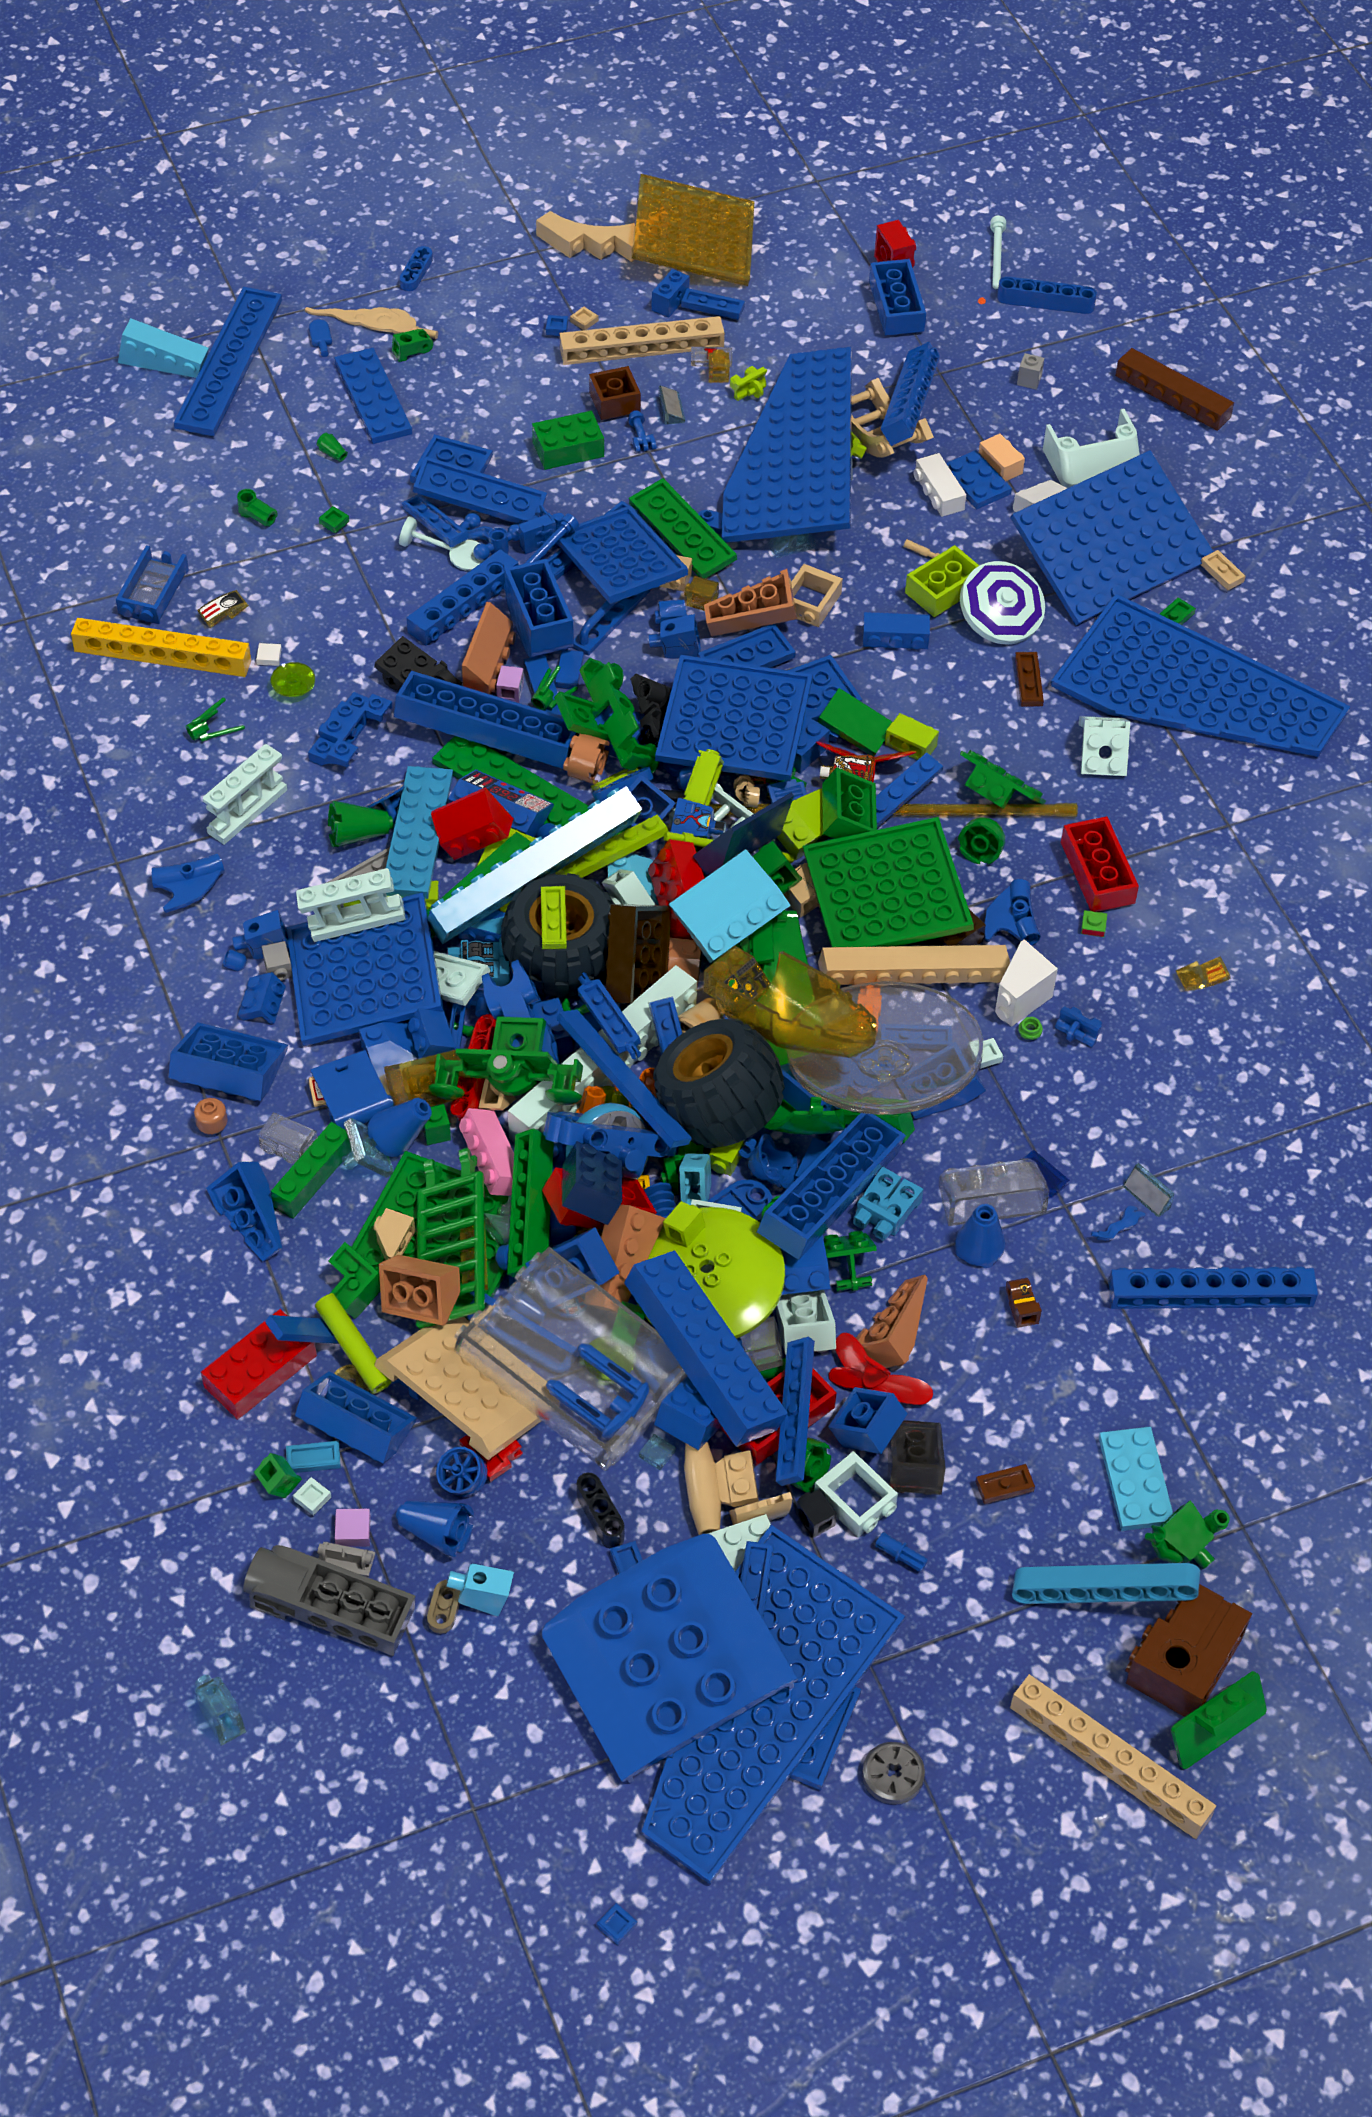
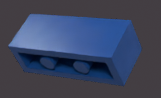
(896, 630)

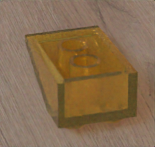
(412, 1078)

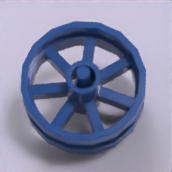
(461, 1472)

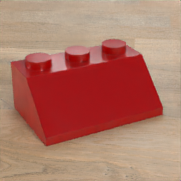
(471, 823)

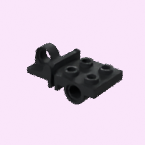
(407, 657)
(653, 703)

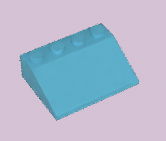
(729, 905)

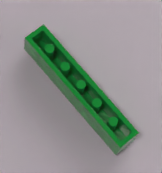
(528, 1204)

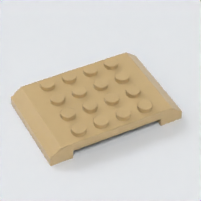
(457, 1388)

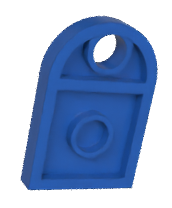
(739, 1195)

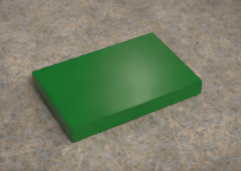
(855, 722)

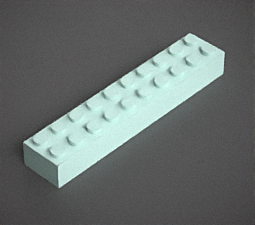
(532, 1109)

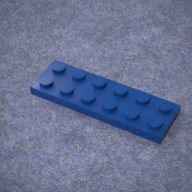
(373, 395)
(478, 491)

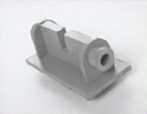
(347, 1557)

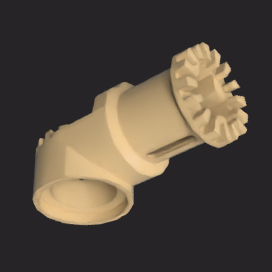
(750, 795)

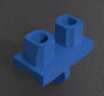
(1078, 1026)

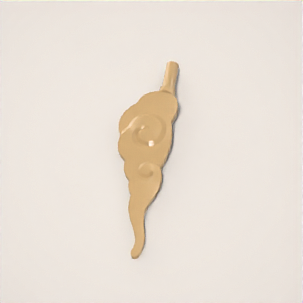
(376, 319)

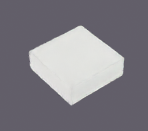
(269, 654)

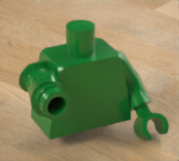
(1187, 1534)

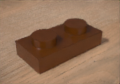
(1005, 1484)

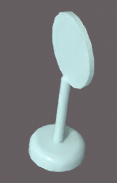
(460, 555)

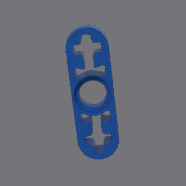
(416, 275)
(628, 780)

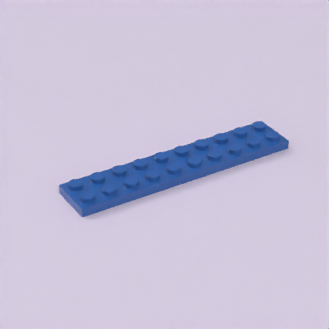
(228, 361)

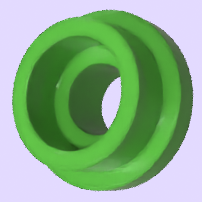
(1030, 1023)

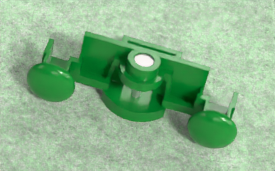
(508, 1067)

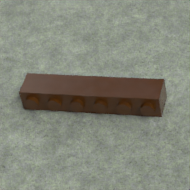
(1174, 389)

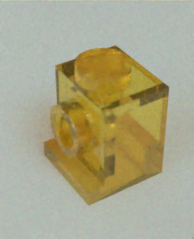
(718, 362)

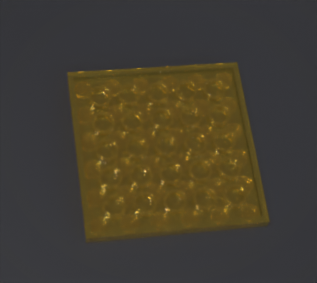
(693, 230)

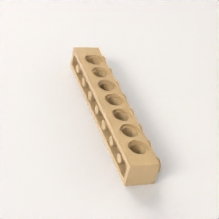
(640, 340)
(1113, 1756)

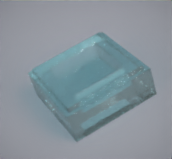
(657, 1451)

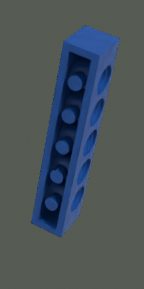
(460, 598)

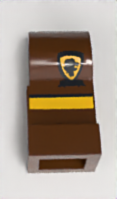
(1023, 1302)

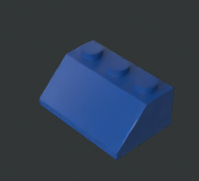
(808, 1272)

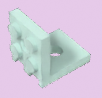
(1104, 732)

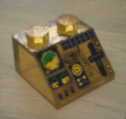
(738, 971)

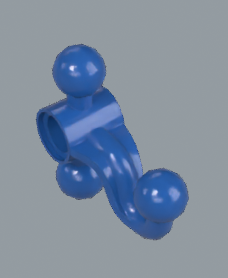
(497, 537)

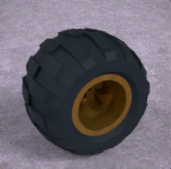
(587, 928)
(720, 1082)

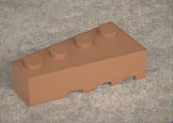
(753, 606)
(629, 1241)

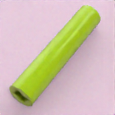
(352, 1342)

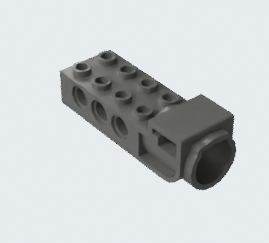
(328, 1597)

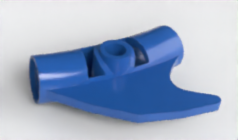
(187, 880)
(1013, 913)

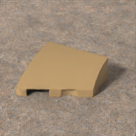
(773, 1507)

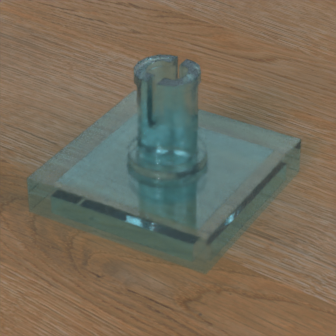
(364, 1150)

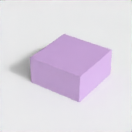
(352, 1527)

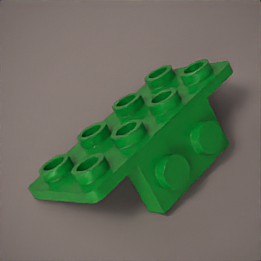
(994, 784)
(1219, 1720)

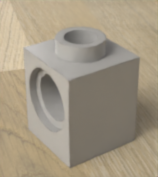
(1030, 371)
(277, 960)

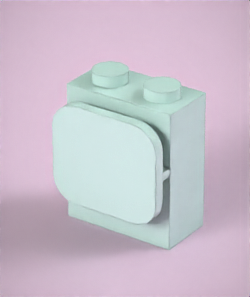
(626, 889)

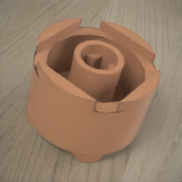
(586, 758)

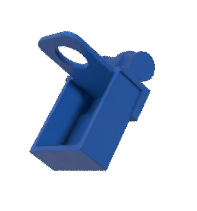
(538, 530)

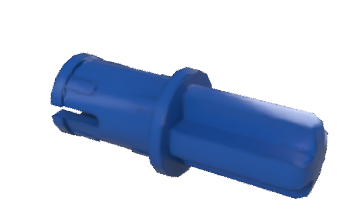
(901, 1552)

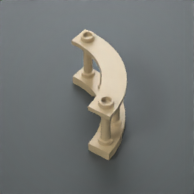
(875, 440)

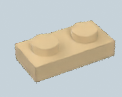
(1222, 570)

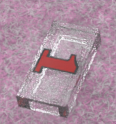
(699, 355)

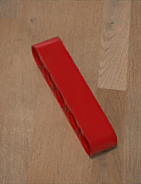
(481, 1039)

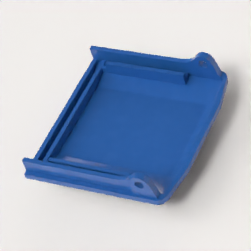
(666, 1653)

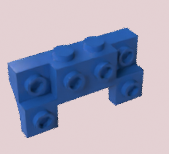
(343, 728)

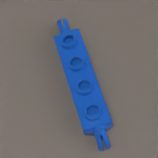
(609, 1016)

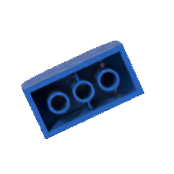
(538, 608)

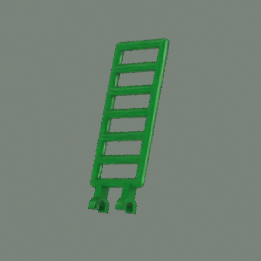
(433, 1187)

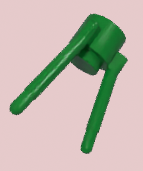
(544, 696)
(198, 727)

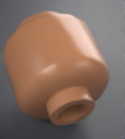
(210, 1116)

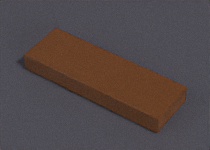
(1029, 679)

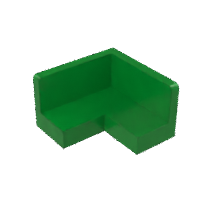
(359, 1283)

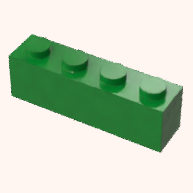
(311, 1170)

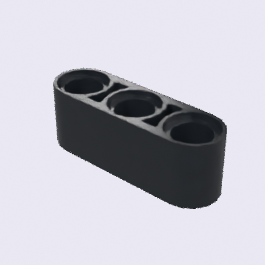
(598, 1499)

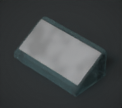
(671, 405)
(1149, 1190)

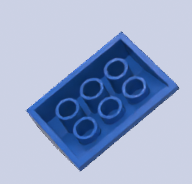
(227, 1061)

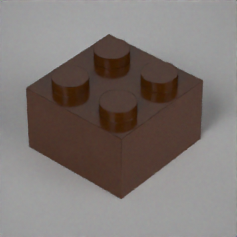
(614, 392)

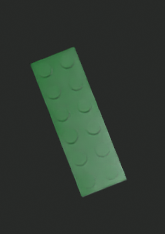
(682, 528)

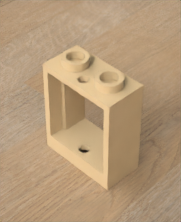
(820, 582)

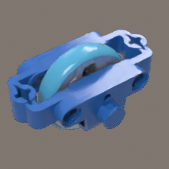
(611, 1130)

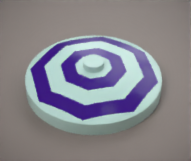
(1002, 602)

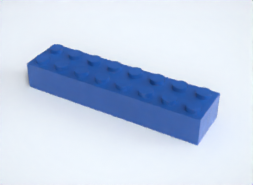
(484, 719)
(830, 1184)
(705, 1348)

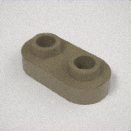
(443, 1608)

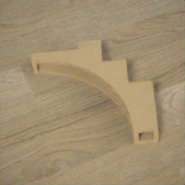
(573, 237)

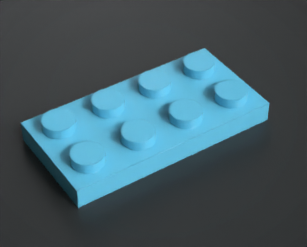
(1135, 1478)

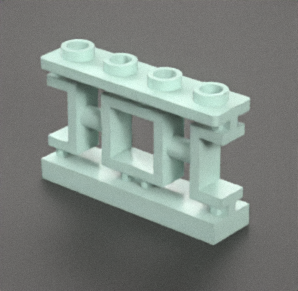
(238, 811)
(334, 921)

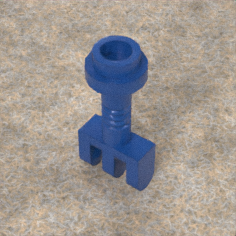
(636, 420)

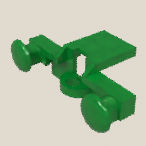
(579, 714)

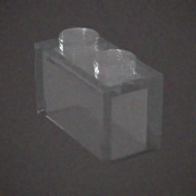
(285, 1138)
(764, 1345)

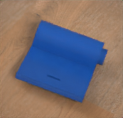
(351, 1089)

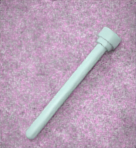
(998, 226)

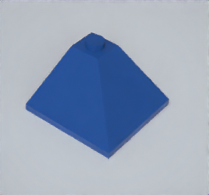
(387, 1045)

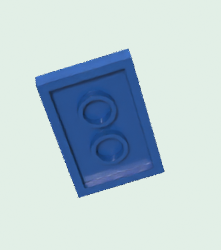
(978, 479)

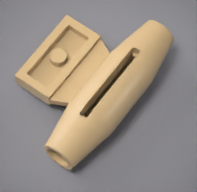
(712, 1484)

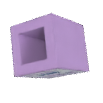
(510, 683)

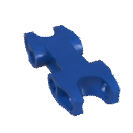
(514, 1001)

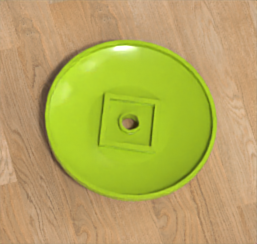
(746, 1266)

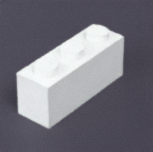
(940, 484)

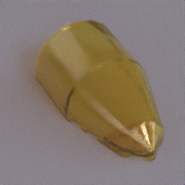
(803, 1012)

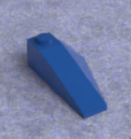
(247, 1203)

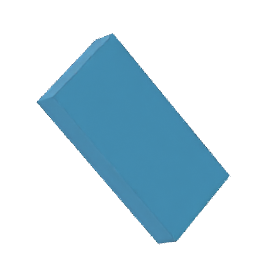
(314, 1456)

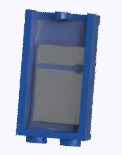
(150, 586)

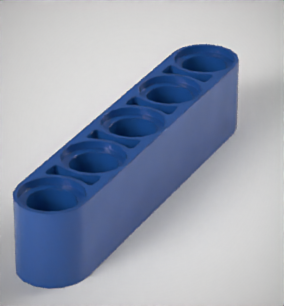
(1046, 295)

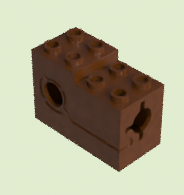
(1187, 1651)

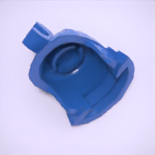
(770, 1163)

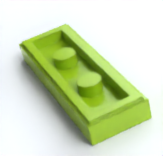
(553, 917)

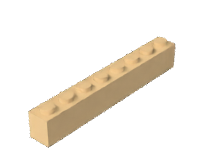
(915, 964)

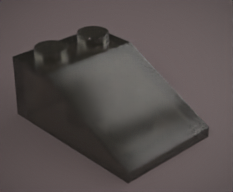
(917, 1458)

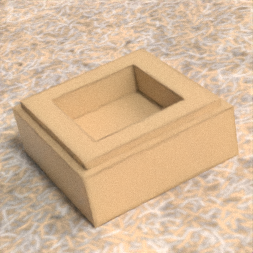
(584, 318)

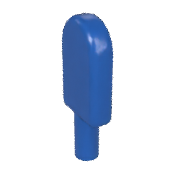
(320, 335)

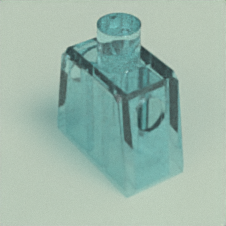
(216, 1700)

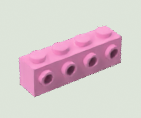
(491, 1147)

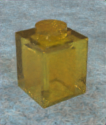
(701, 592)

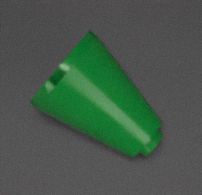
(356, 823)

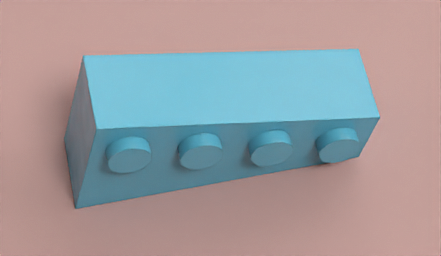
(160, 351)

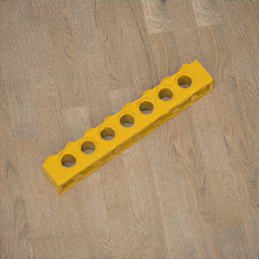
(161, 647)

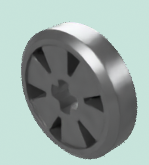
(893, 1789)

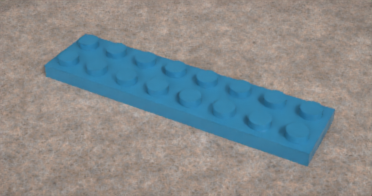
(414, 836)

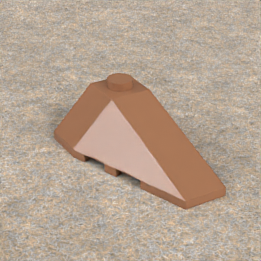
(896, 1327)

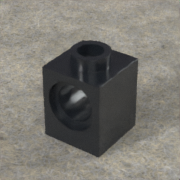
(815, 1513)

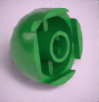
(982, 840)
(816, 1464)

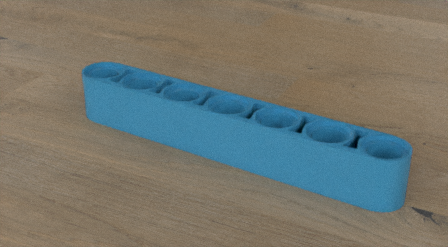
(1106, 1583)

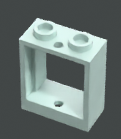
(840, 1474)

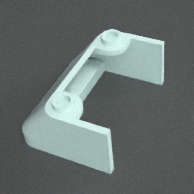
(1078, 463)

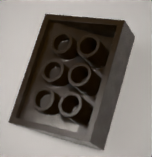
(636, 949)

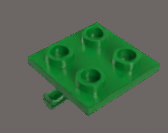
(854, 1243)

